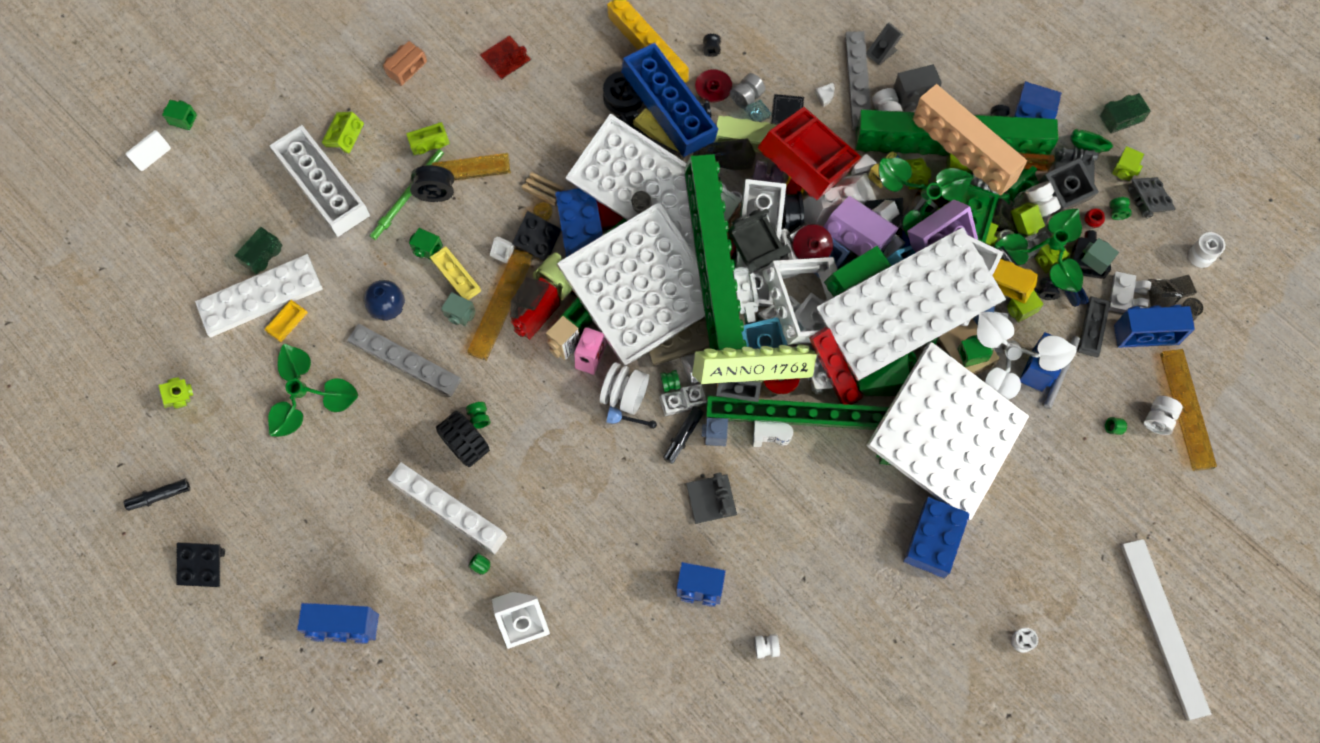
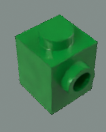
(179, 114)
(425, 243)
(973, 352)

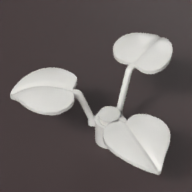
(996, 329)

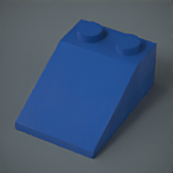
(1037, 102)

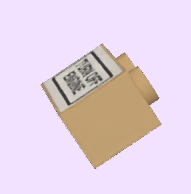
(563, 338)

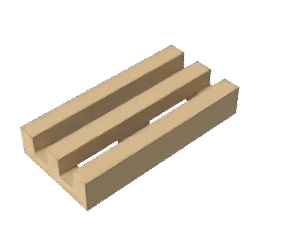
(529, 181)

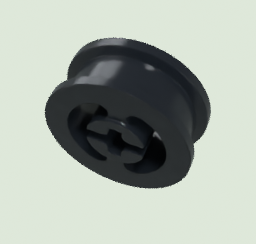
(615, 86)
(432, 183)
(793, 211)

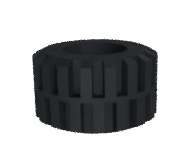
(462, 438)

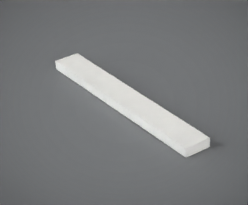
(1165, 630)

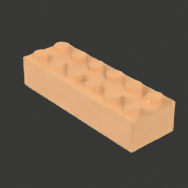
(968, 140)

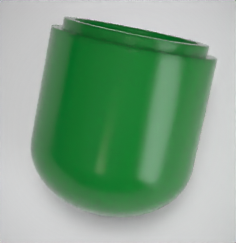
(1119, 428)
(480, 564)

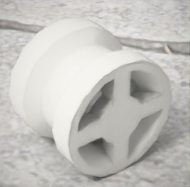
(1029, 638)

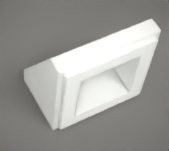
(863, 165)

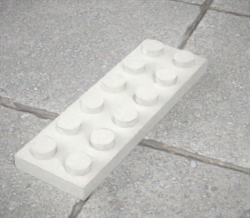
(258, 295)

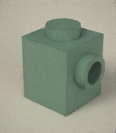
(1099, 255)
(458, 309)

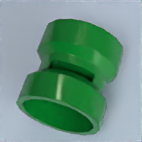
(478, 415)

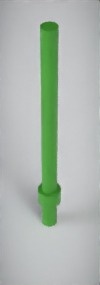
(385, 222)

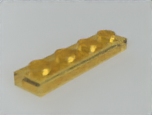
(477, 166)

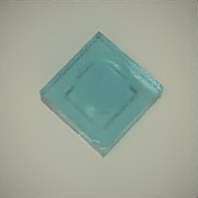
(758, 111)

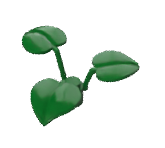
(949, 184)
(1064, 228)
(292, 363)

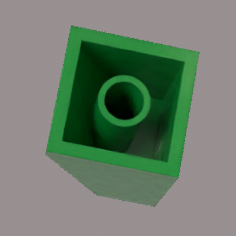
(857, 271)
(888, 379)

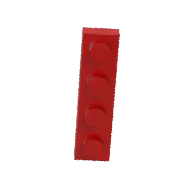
(835, 366)

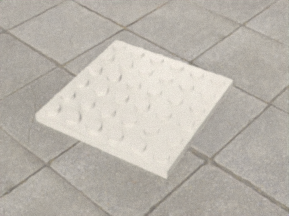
(637, 283)
(948, 430)

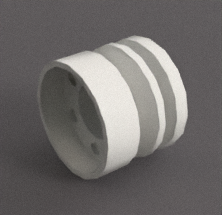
(621, 387)

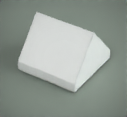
(887, 210)

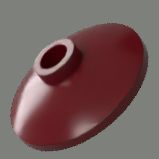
(713, 79)
(804, 237)

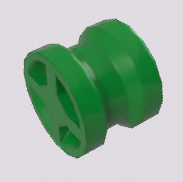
(1120, 208)
(670, 381)

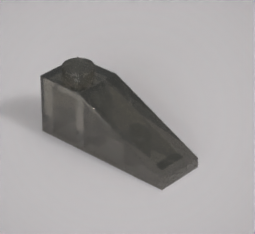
(731, 154)

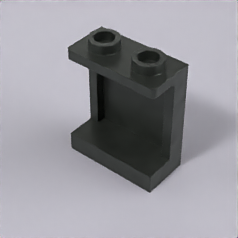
(757, 241)

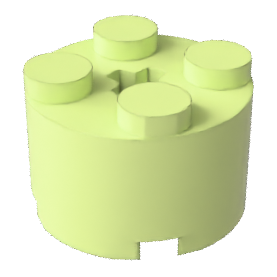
(551, 273)

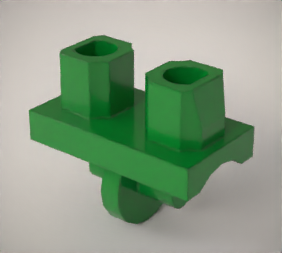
(1025, 181)

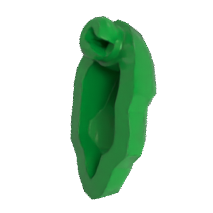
(1090, 141)

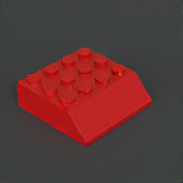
(809, 152)

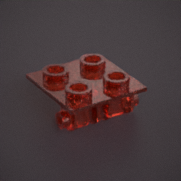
(506, 57)

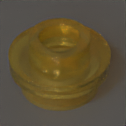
(543, 206)

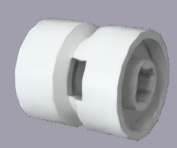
(886, 100)
(1042, 196)
(1206, 249)
(1163, 415)

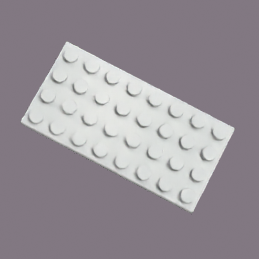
(625, 162)
(910, 303)

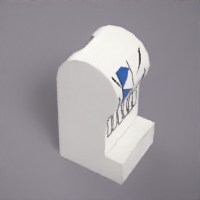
(771, 432)

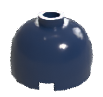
(384, 300)

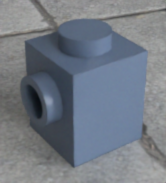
(715, 431)

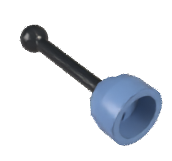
(615, 416)

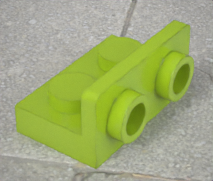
(343, 131)

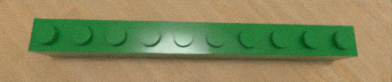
(796, 413)

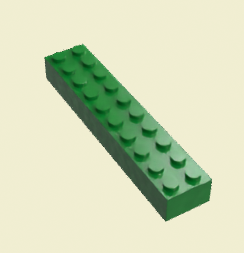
(898, 133)
(713, 253)

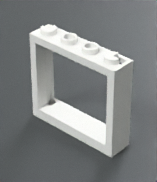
(780, 297)

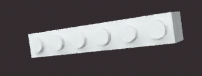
(447, 508)

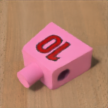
(590, 347)

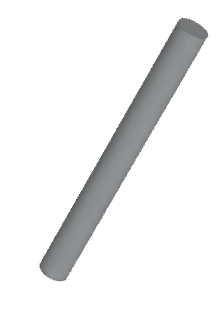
(1057, 383)

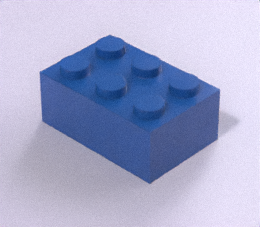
(1154, 326)
(936, 537)
(338, 622)

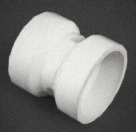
(767, 646)

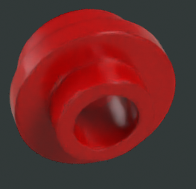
(1098, 215)

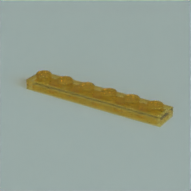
(500, 305)
(1191, 417)

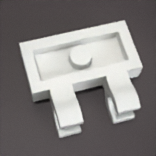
(1123, 290)

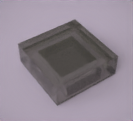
(1185, 285)

